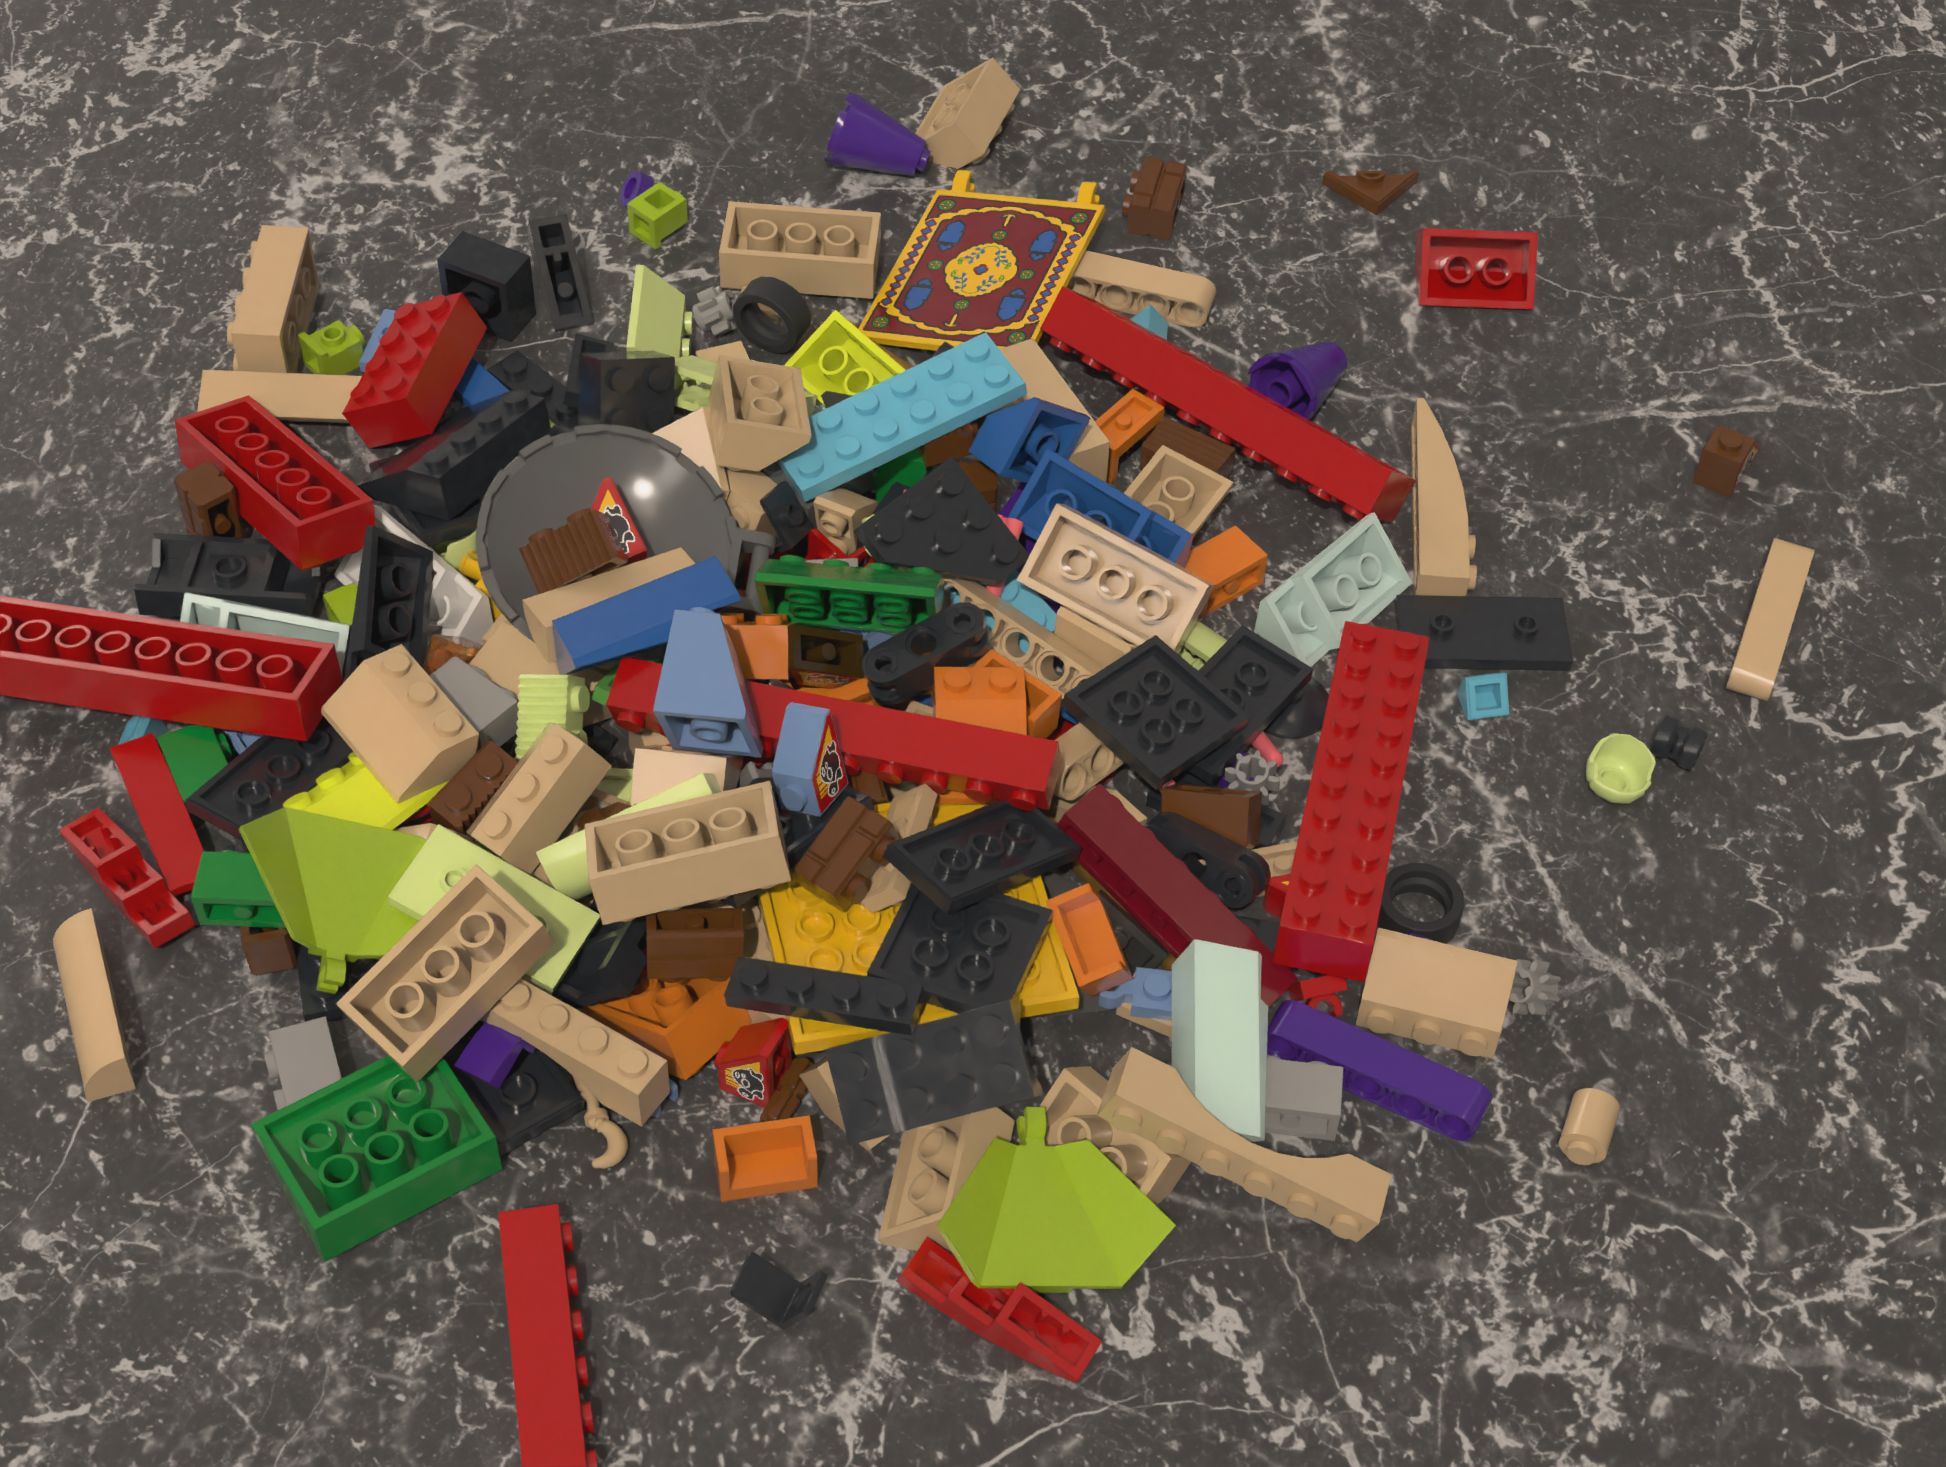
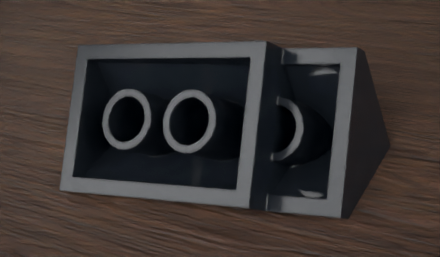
(390, 598)

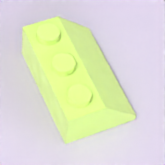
(658, 316)

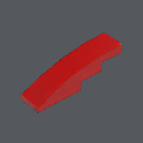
(160, 811)
(126, 877)
(1005, 1316)

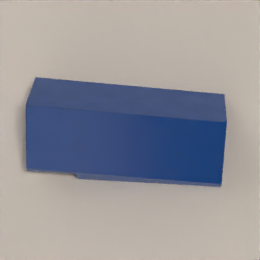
(1066, 483)
(638, 617)

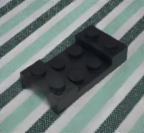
(225, 569)
(606, 964)
(933, 1075)

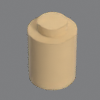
(1589, 1126)

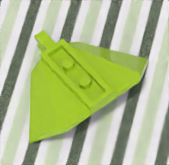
(333, 884)
(1050, 1216)

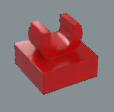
(1319, 990)

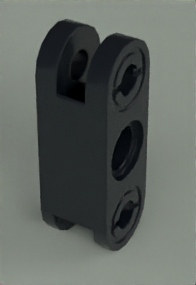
(954, 637)
(1230, 868)

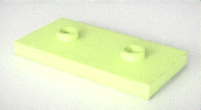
(449, 858)

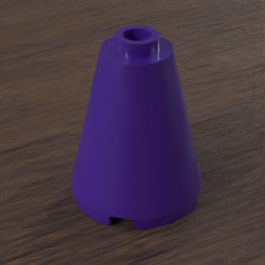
(874, 141)
(1299, 376)

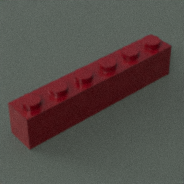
(1159, 886)

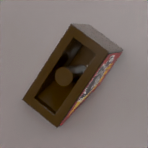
(824, 656)

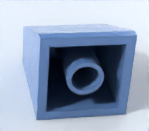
(703, 689)

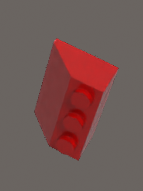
(1476, 268)

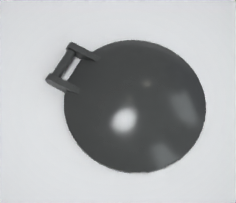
(662, 489)

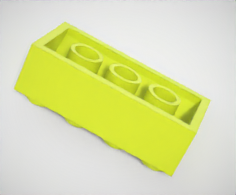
(841, 360)
(359, 797)

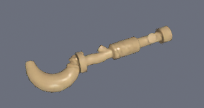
(598, 1119)

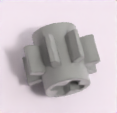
(715, 310)
(1256, 767)
(1533, 987)

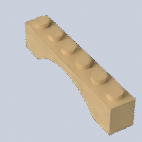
(605, 1062)
(1157, 1105)

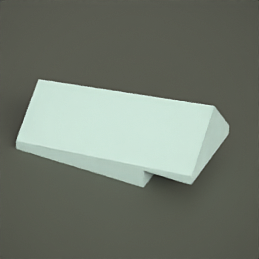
(1341, 584)
(251, 618)
(1222, 1033)

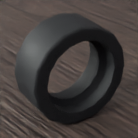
(784, 301)
(1430, 881)

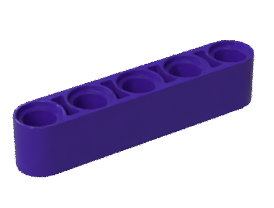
(1381, 1070)

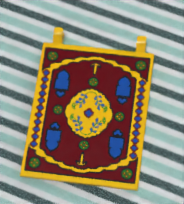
(982, 267)

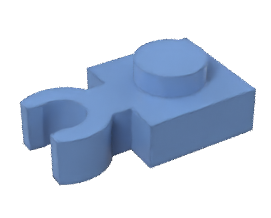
(1147, 993)

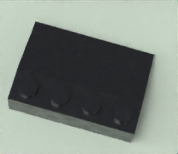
(461, 457)

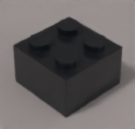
(492, 280)
(627, 389)

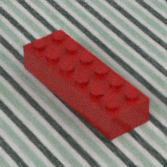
(278, 481)

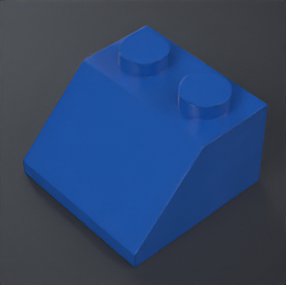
(1020, 434)

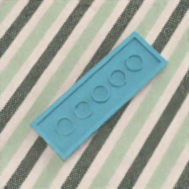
(902, 415)

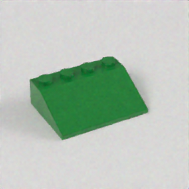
(848, 595)
(376, 1151)

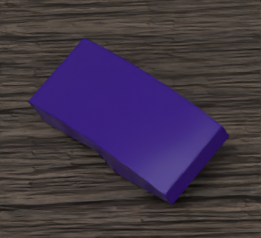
(491, 1054)

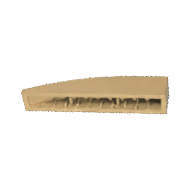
(1438, 513)

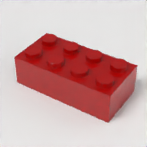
(414, 370)

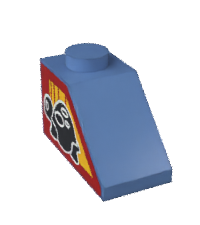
(808, 761)

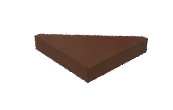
(1371, 188)

